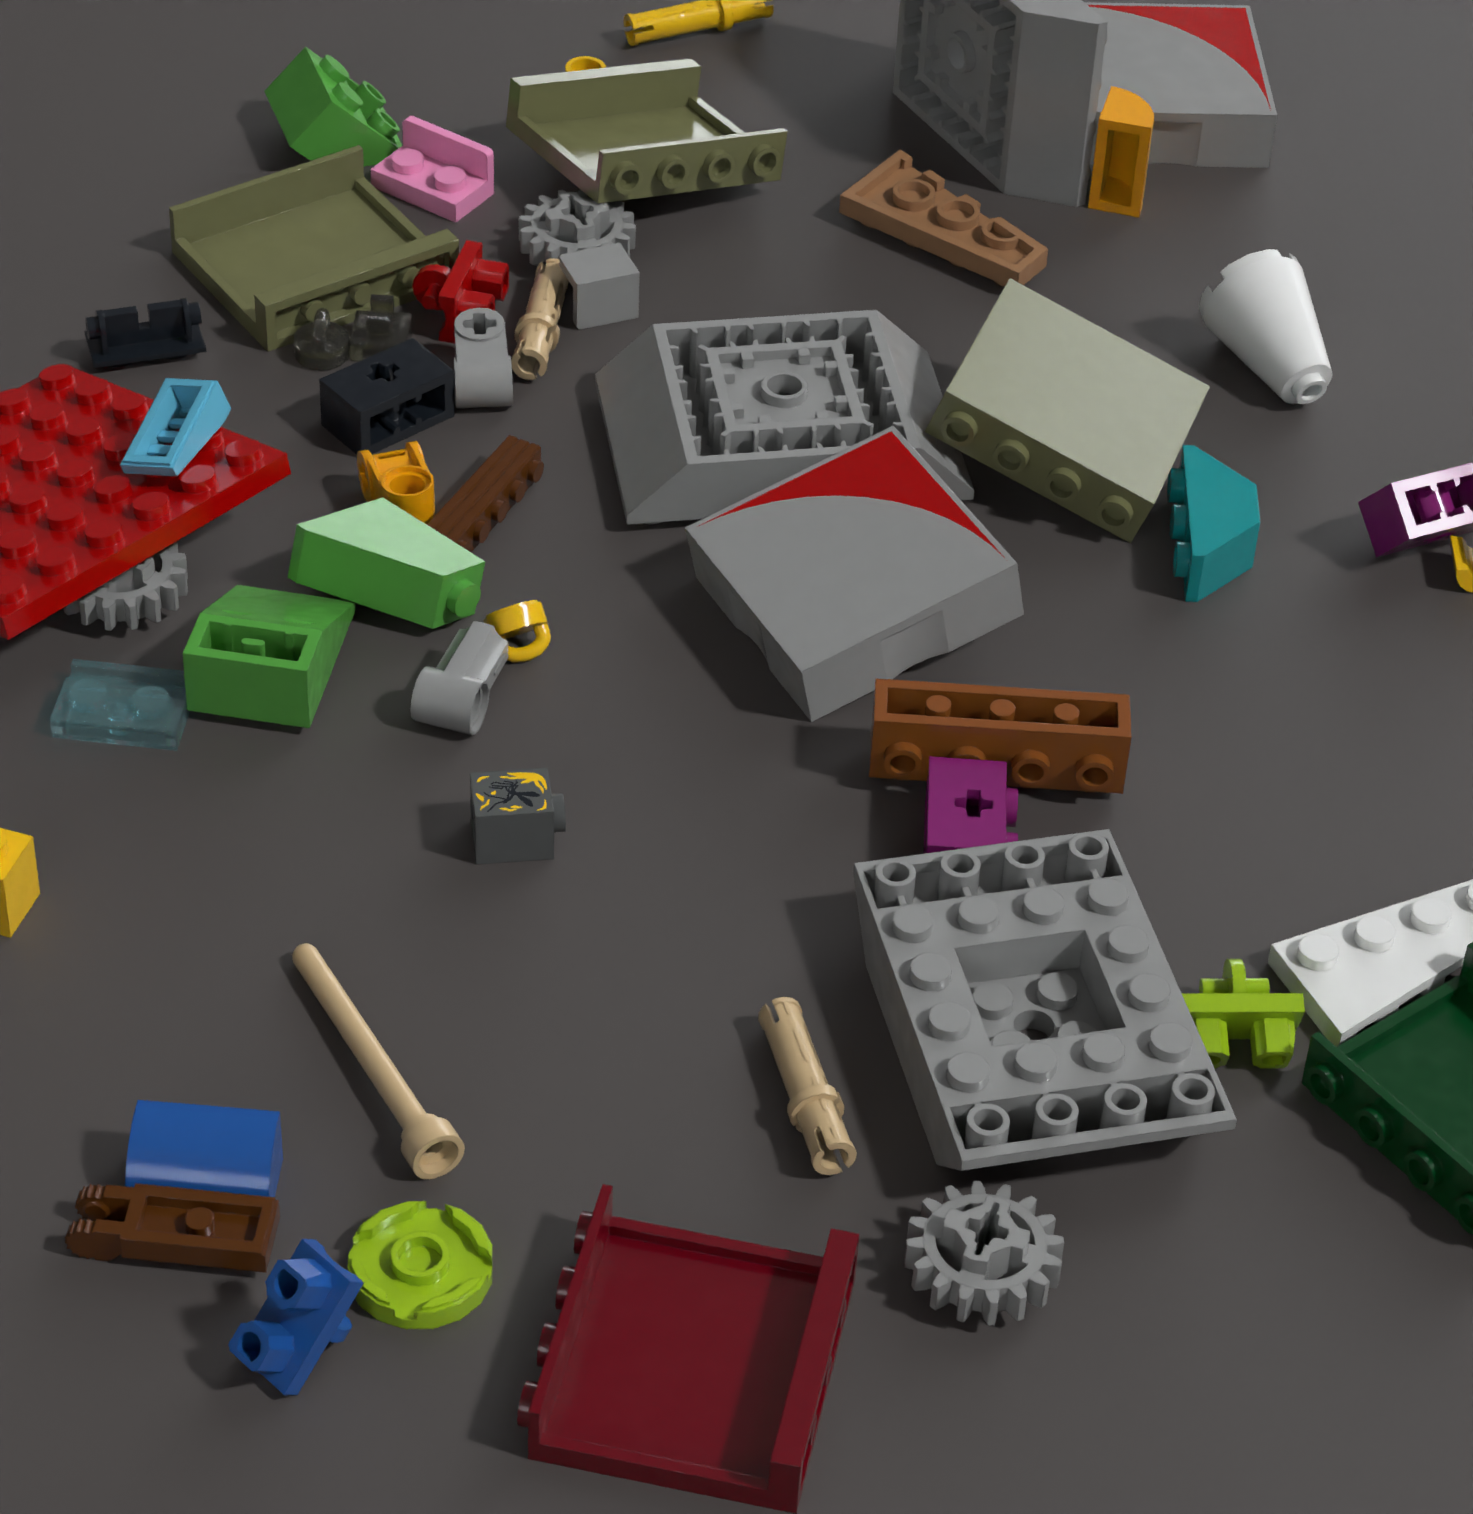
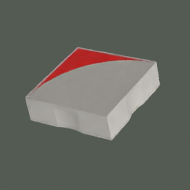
(1199, 76)
(855, 571)

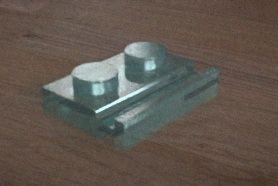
(121, 705)

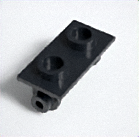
(119, 339)

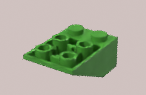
(264, 654)

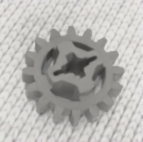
(572, 225)
(137, 592)
(983, 1253)

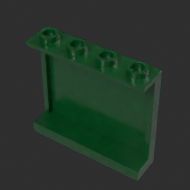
(1411, 1089)

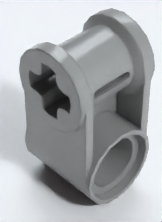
(481, 360)

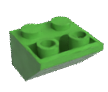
(329, 111)

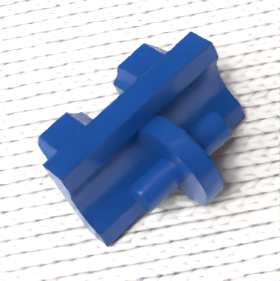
(298, 1318)

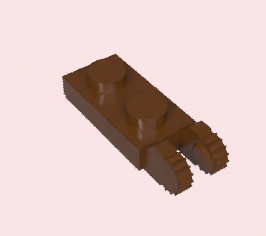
(175, 1226)

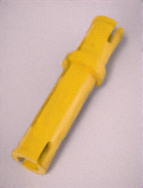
(691, 18)

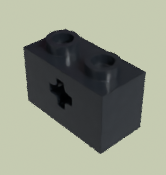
(387, 397)

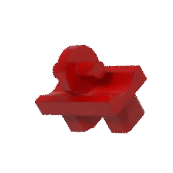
(465, 286)

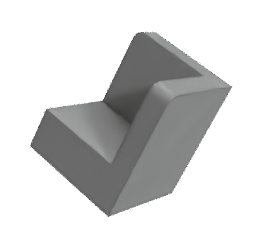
(602, 284)

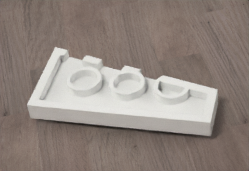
(1377, 960)

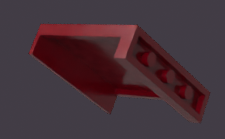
(689, 1359)

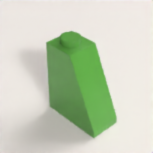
(387, 564)

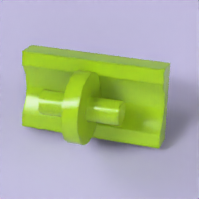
(1245, 1010)

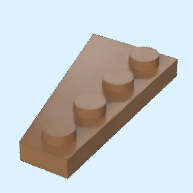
(931, 218)

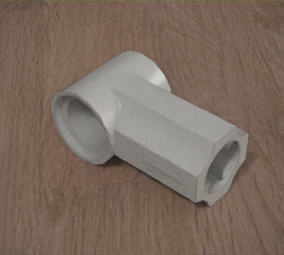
(459, 687)

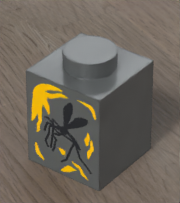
(514, 815)

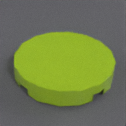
(421, 1265)

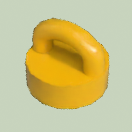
(519, 620)

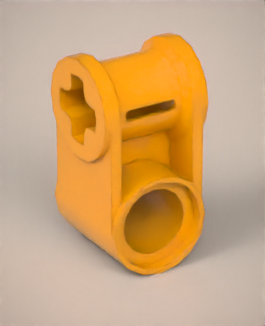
(400, 478)

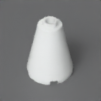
(1270, 324)

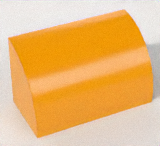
(1121, 154)

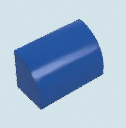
(205, 1148)

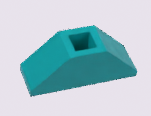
(1213, 520)

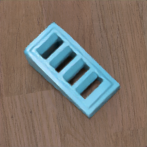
(181, 415)

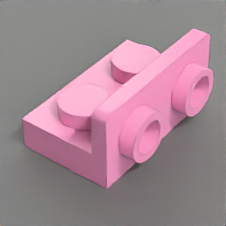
(437, 170)

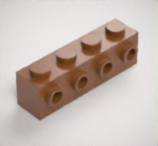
(1041, 733)

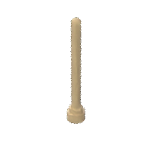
(427, 1140)

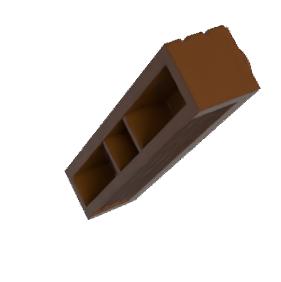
(490, 493)

